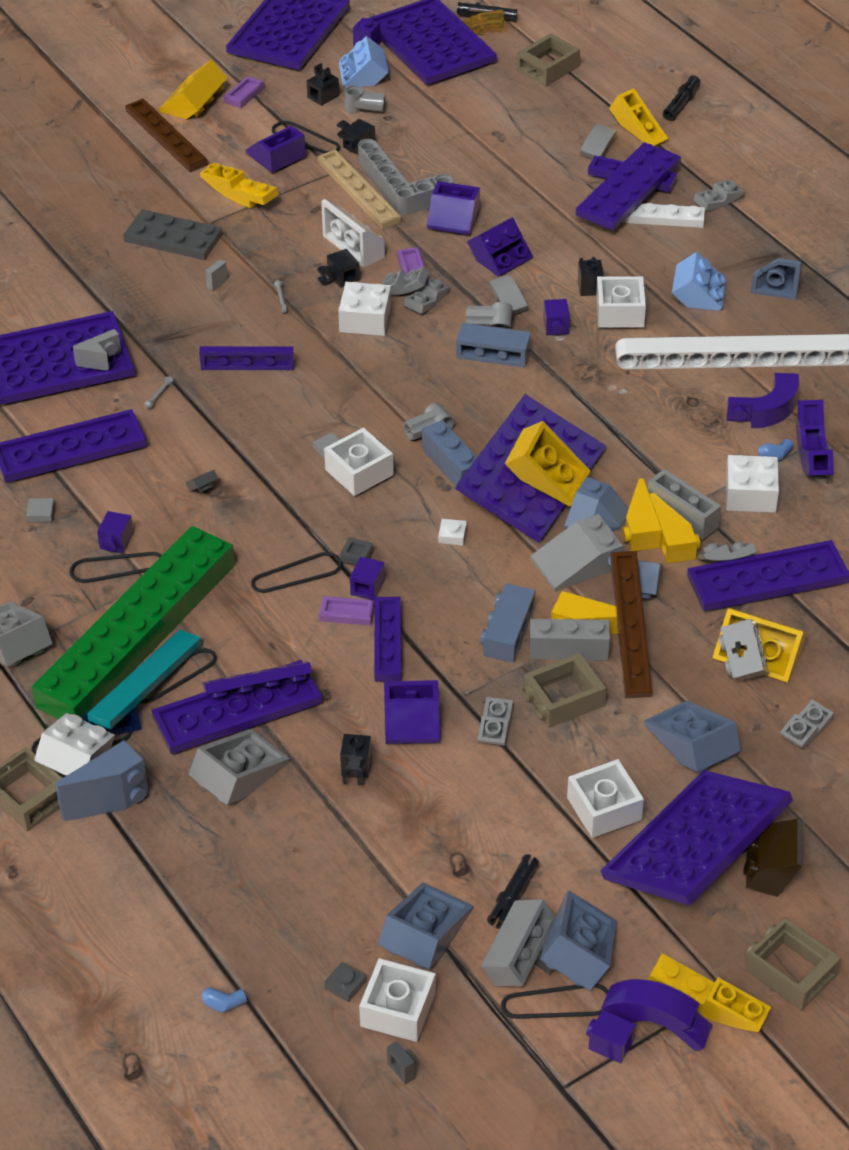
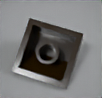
(775, 857)

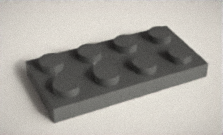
(173, 234)

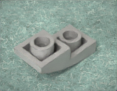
(598, 141)
(719, 196)
(405, 283)
(507, 291)
(427, 296)
(720, 552)
(495, 721)
(807, 725)

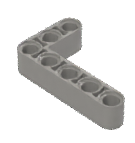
(402, 196)

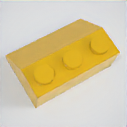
(195, 92)
(779, 641)

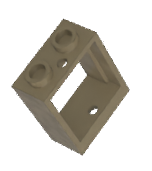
(529, 59)
(555, 713)
(38, 806)
(786, 932)

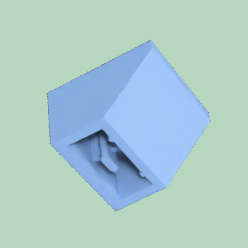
(363, 64)
(699, 283)

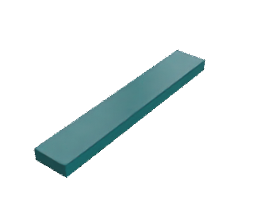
(144, 679)

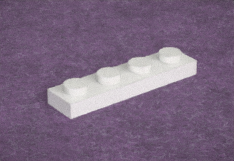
(667, 215)

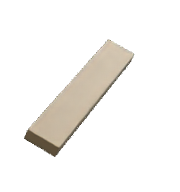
(359, 189)

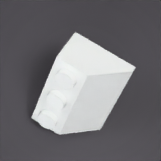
(348, 232)

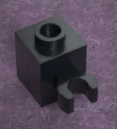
(322, 86)
(354, 133)
(341, 268)
(587, 276)
(355, 757)

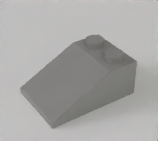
(577, 553)
(21, 633)
(236, 765)

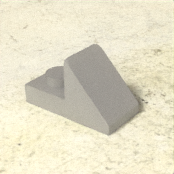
(95, 351)

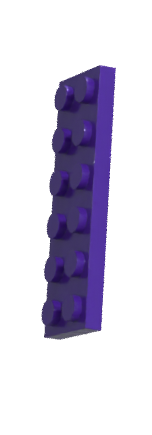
(628, 186)
(70, 445)
(768, 575)
(207, 718)

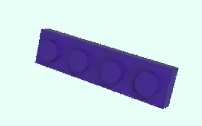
(604, 167)
(246, 357)
(387, 639)
(245, 681)

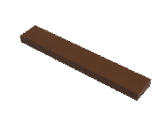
(166, 135)
(631, 624)

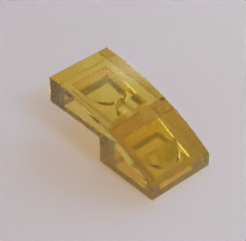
(483, 20)

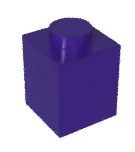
(368, 28)
(556, 317)
(115, 532)
(367, 578)
(611, 1036)

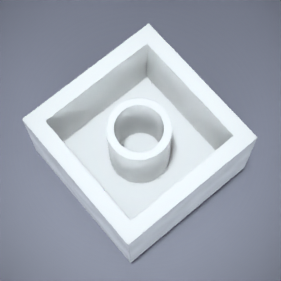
(620, 302)
(364, 308)
(358, 461)
(751, 483)
(72, 744)
(605, 798)
(397, 1000)

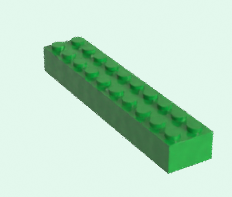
(134, 625)

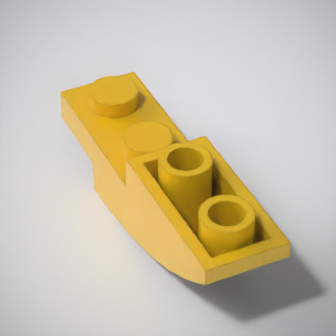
(235, 186)
(716, 1000)

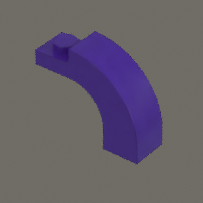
(767, 409)
(812, 445)
(659, 1004)

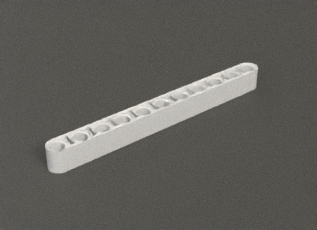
(733, 351)

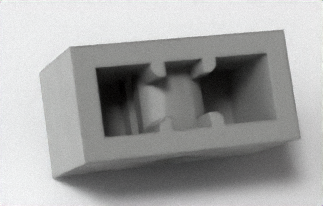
(753, 662)

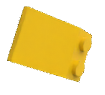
(547, 463)

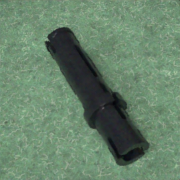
(463, 8)
(685, 93)
(513, 890)

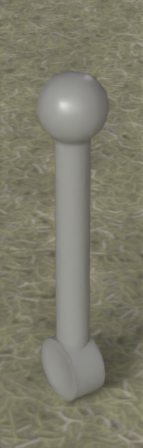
(278, 284)
(168, 382)

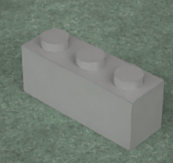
(687, 501)
(566, 637)
(518, 943)

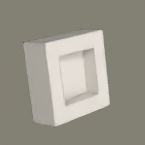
(452, 532)

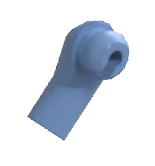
(774, 450)
(222, 1002)

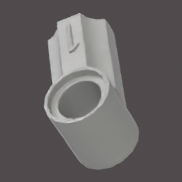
(356, 100)
(497, 315)
(432, 414)

